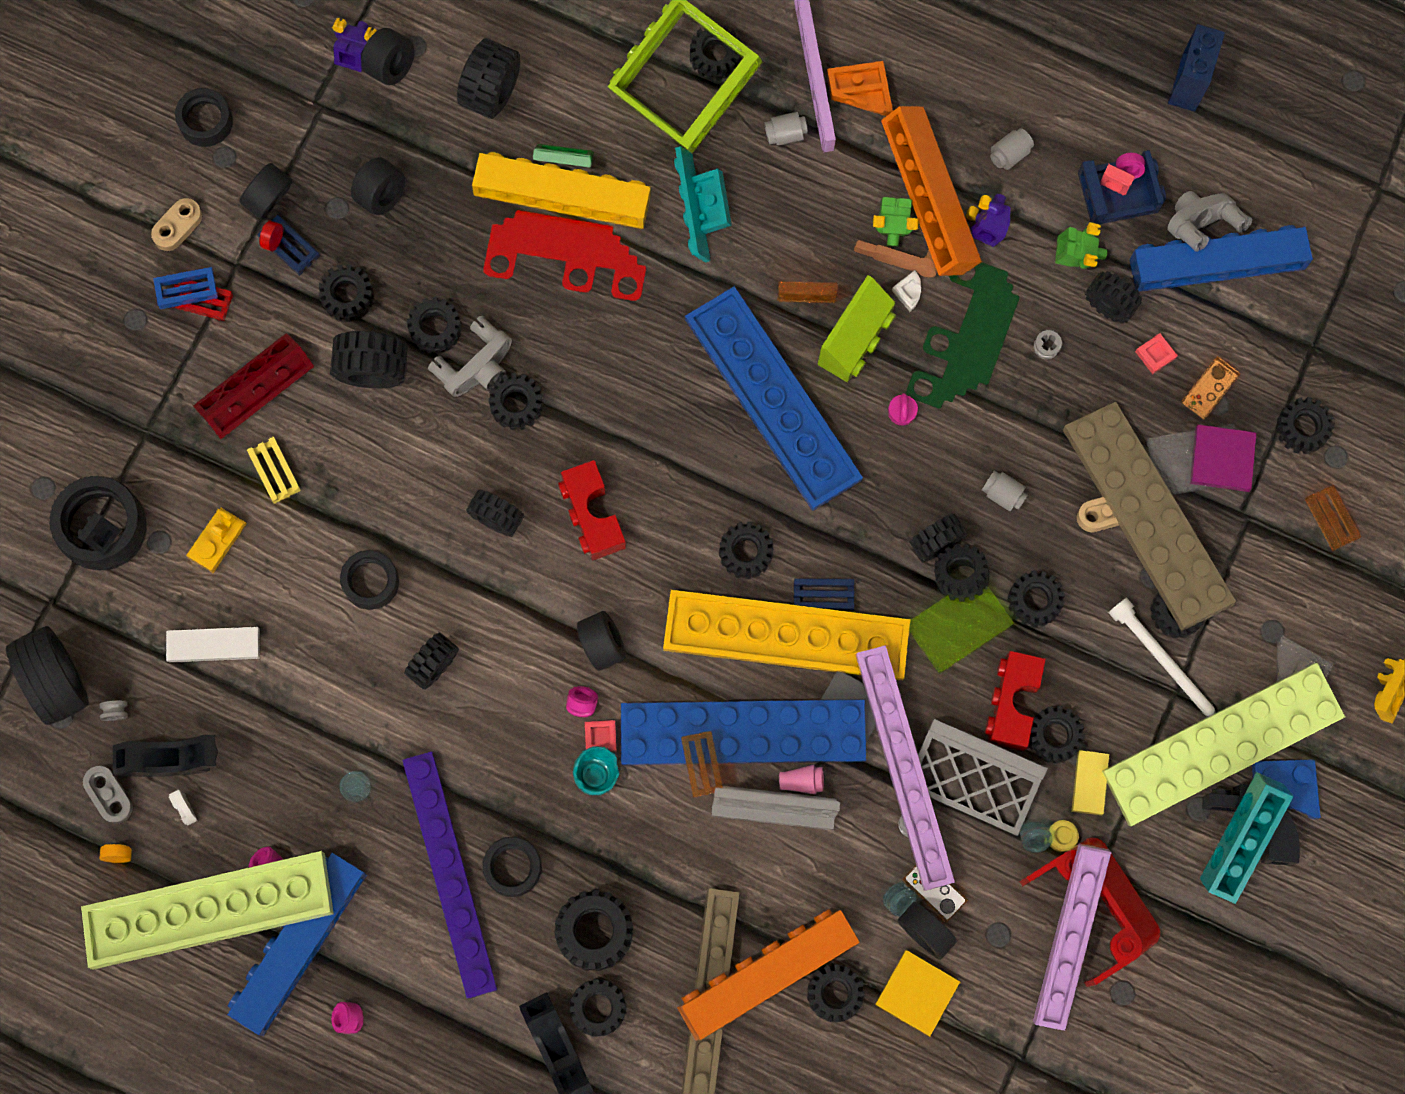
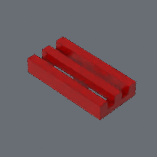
(219, 315)

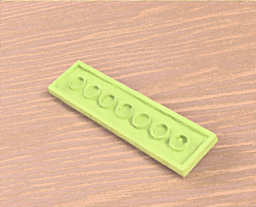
(1223, 744)
(207, 910)

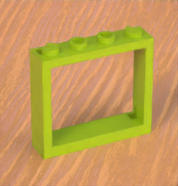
(722, 99)

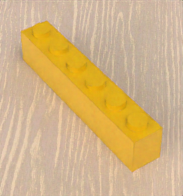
(561, 190)

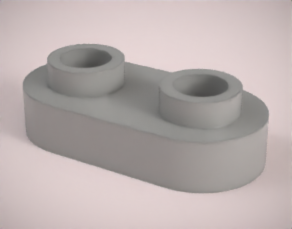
(107, 796)

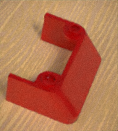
(1137, 924)

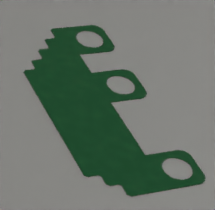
(980, 339)

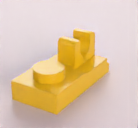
(216, 540)
(1390, 699)

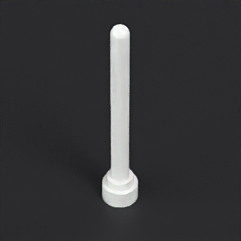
(1125, 613)

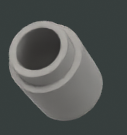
(785, 129)
(1011, 149)
(1005, 491)

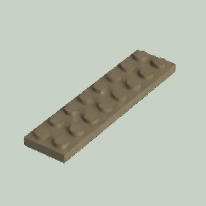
(1149, 516)

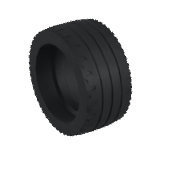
(78, 494)
(47, 675)

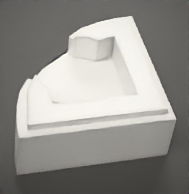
(908, 290)
(181, 803)

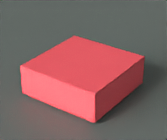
(1116, 179)
(1156, 353)
(601, 734)

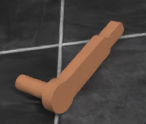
(923, 266)

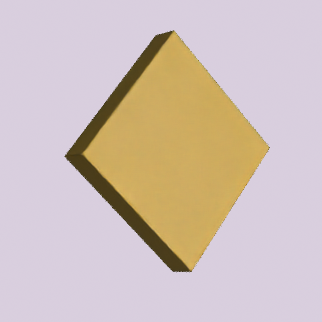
(917, 993)

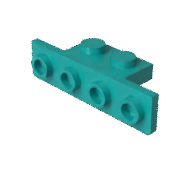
(704, 202)

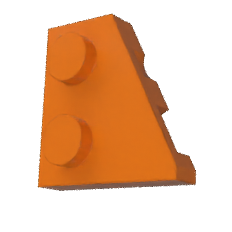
(861, 87)

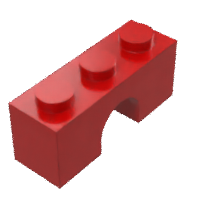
(600, 535)
(1007, 725)

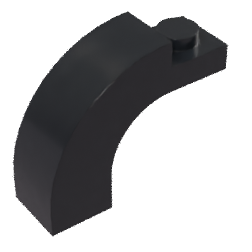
(165, 758)
(1284, 844)
(555, 1046)

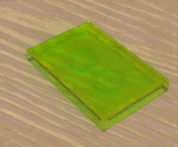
(957, 628)

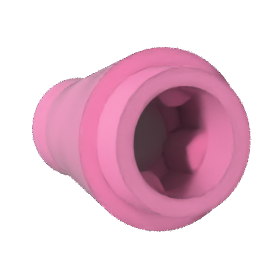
(804, 780)

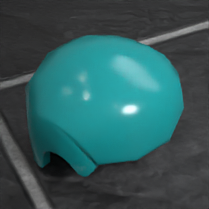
(595, 770)

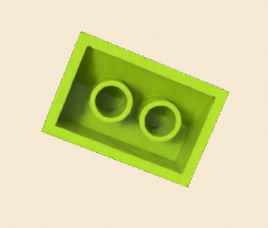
(857, 331)

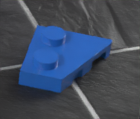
(1300, 780)

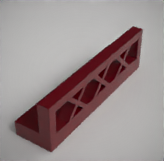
(254, 387)

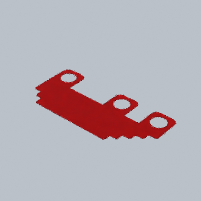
(575, 241)

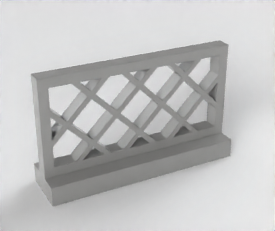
(993, 756)
(775, 807)

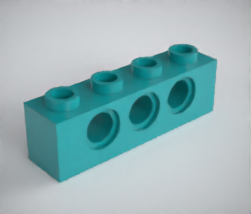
(1246, 837)

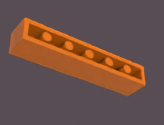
(931, 191)
(768, 974)

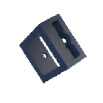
(1196, 67)

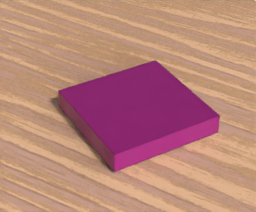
(1223, 458)

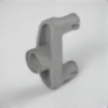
(1199, 212)
(482, 368)

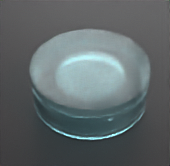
(355, 786)

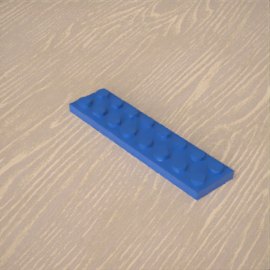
(773, 398)
(745, 731)

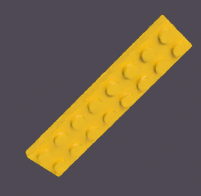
(780, 633)

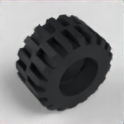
(488, 78)
(368, 359)
(566, 924)

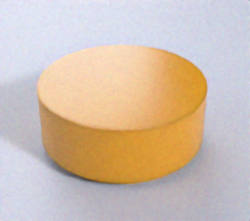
(115, 853)

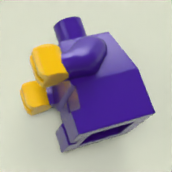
(350, 43)
(992, 222)

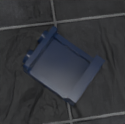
(1107, 206)

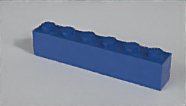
(1221, 259)
(291, 954)

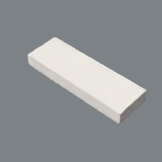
(213, 644)

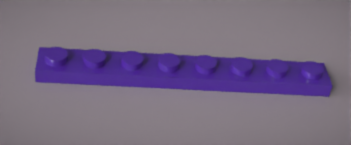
(450, 875)

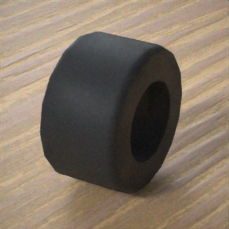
(387, 56)
(378, 186)
(265, 190)
(601, 640)

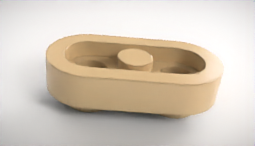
(179, 225)
(1100, 511)

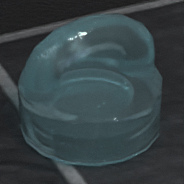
(1035, 837)
(898, 898)

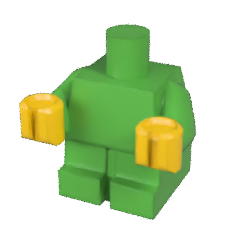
(895, 219)
(1079, 247)

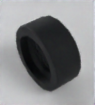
(195, 98)
(359, 559)
(512, 843)
(927, 930)

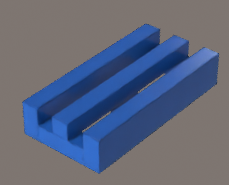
(188, 298)

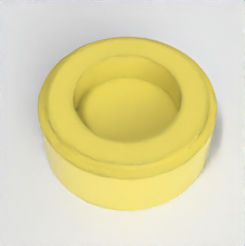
(1063, 835)

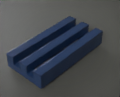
(304, 261)
(841, 583)

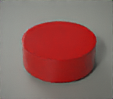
(271, 235)

